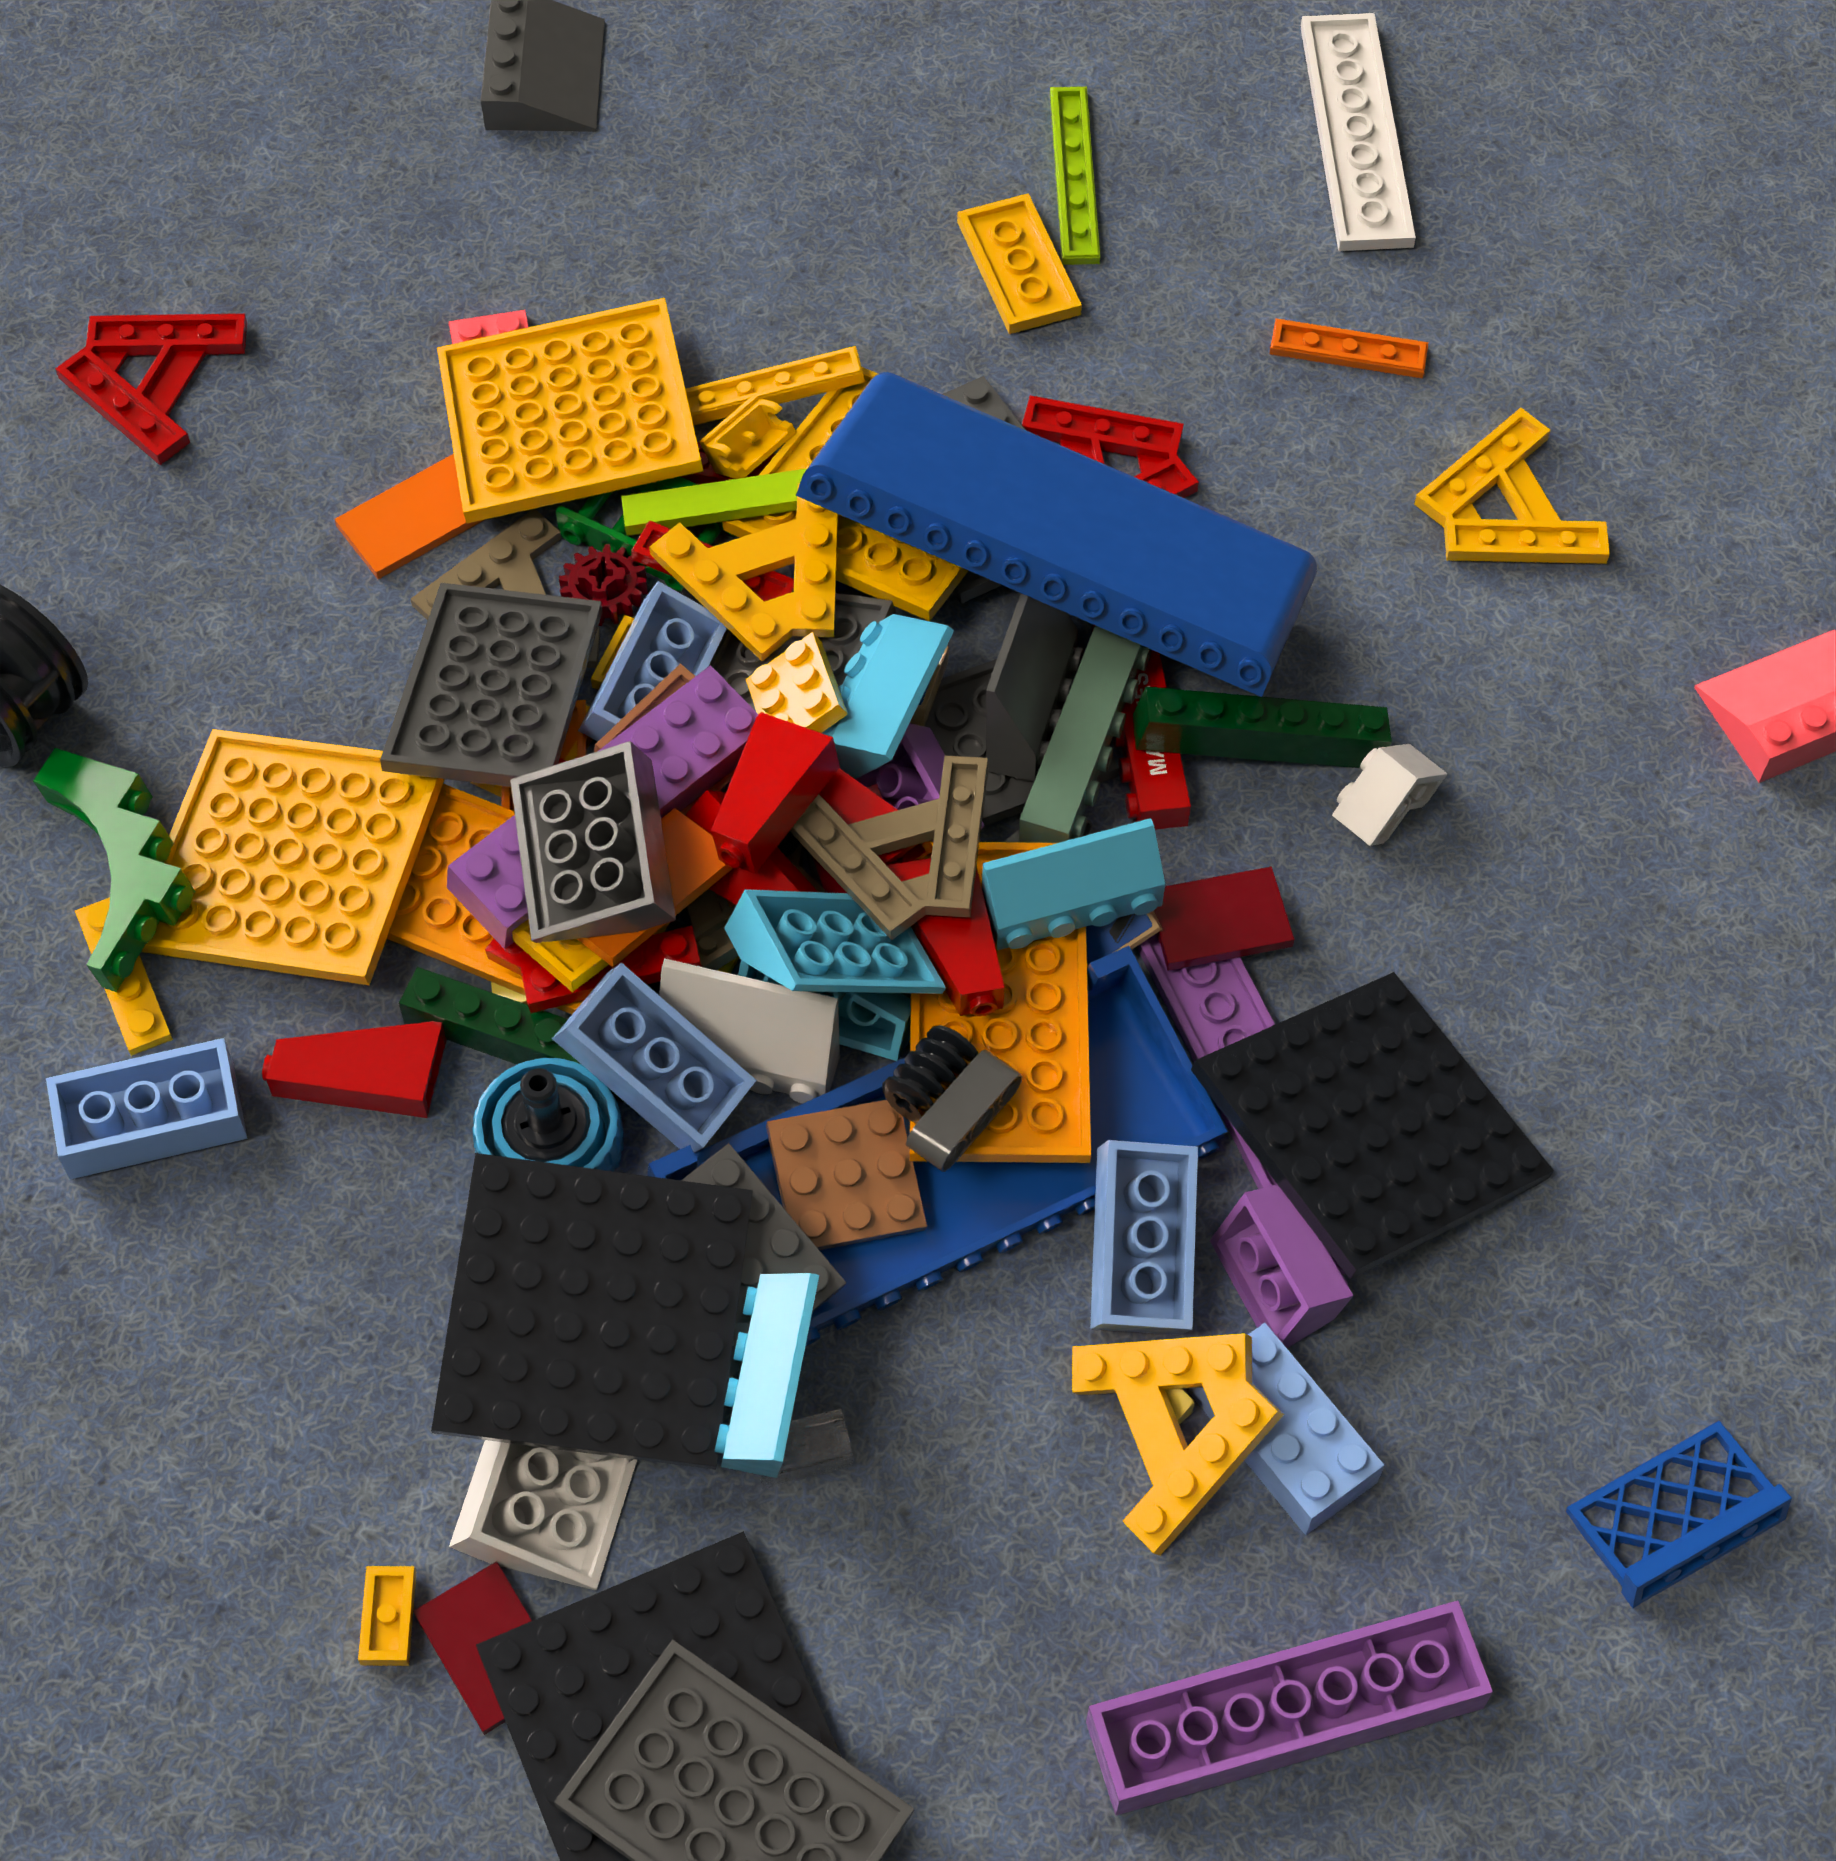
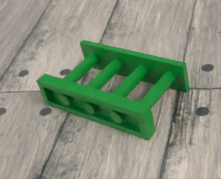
(581, 528)

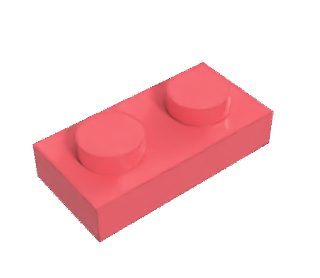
(488, 325)

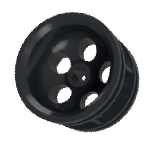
(37, 675)

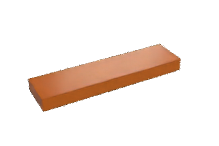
(1349, 348)

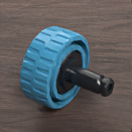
(550, 1115)

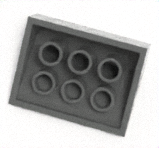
(541, 67)
(1029, 687)
(592, 846)

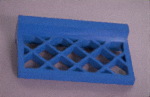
(1693, 1549)

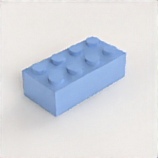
(662, 635)
(654, 1059)
(146, 1108)
(1144, 1238)
(1312, 1454)

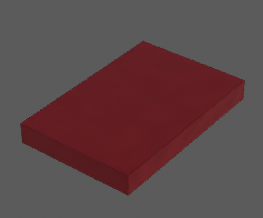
(1222, 919)
(465, 1617)

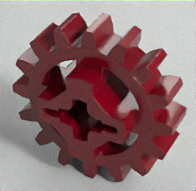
(606, 578)

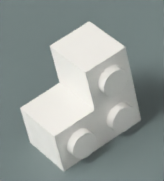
(1388, 787)

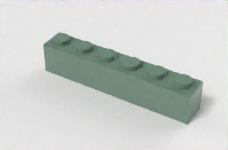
(1083, 739)

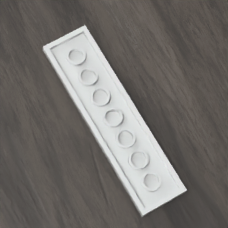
(1357, 132)

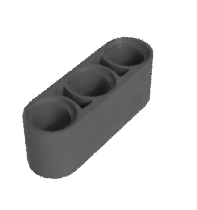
(964, 1110)

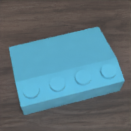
(826, 945)

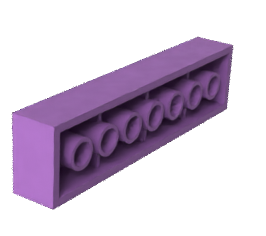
(692, 746)
(1287, 1707)

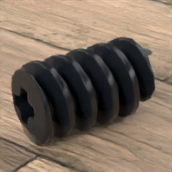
(927, 1070)

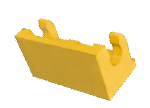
(746, 438)

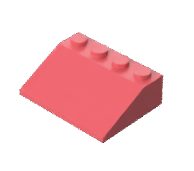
(1779, 707)

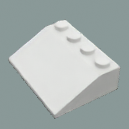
(771, 1032)
(543, 1511)

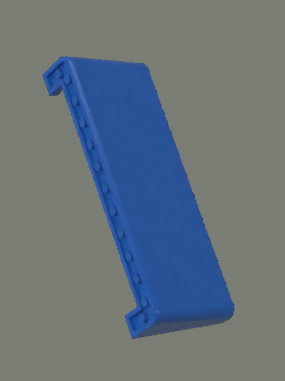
(1063, 530)
(1137, 1094)

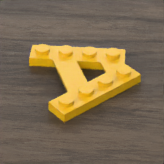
(1537, 532)
(718, 574)
(1180, 1473)

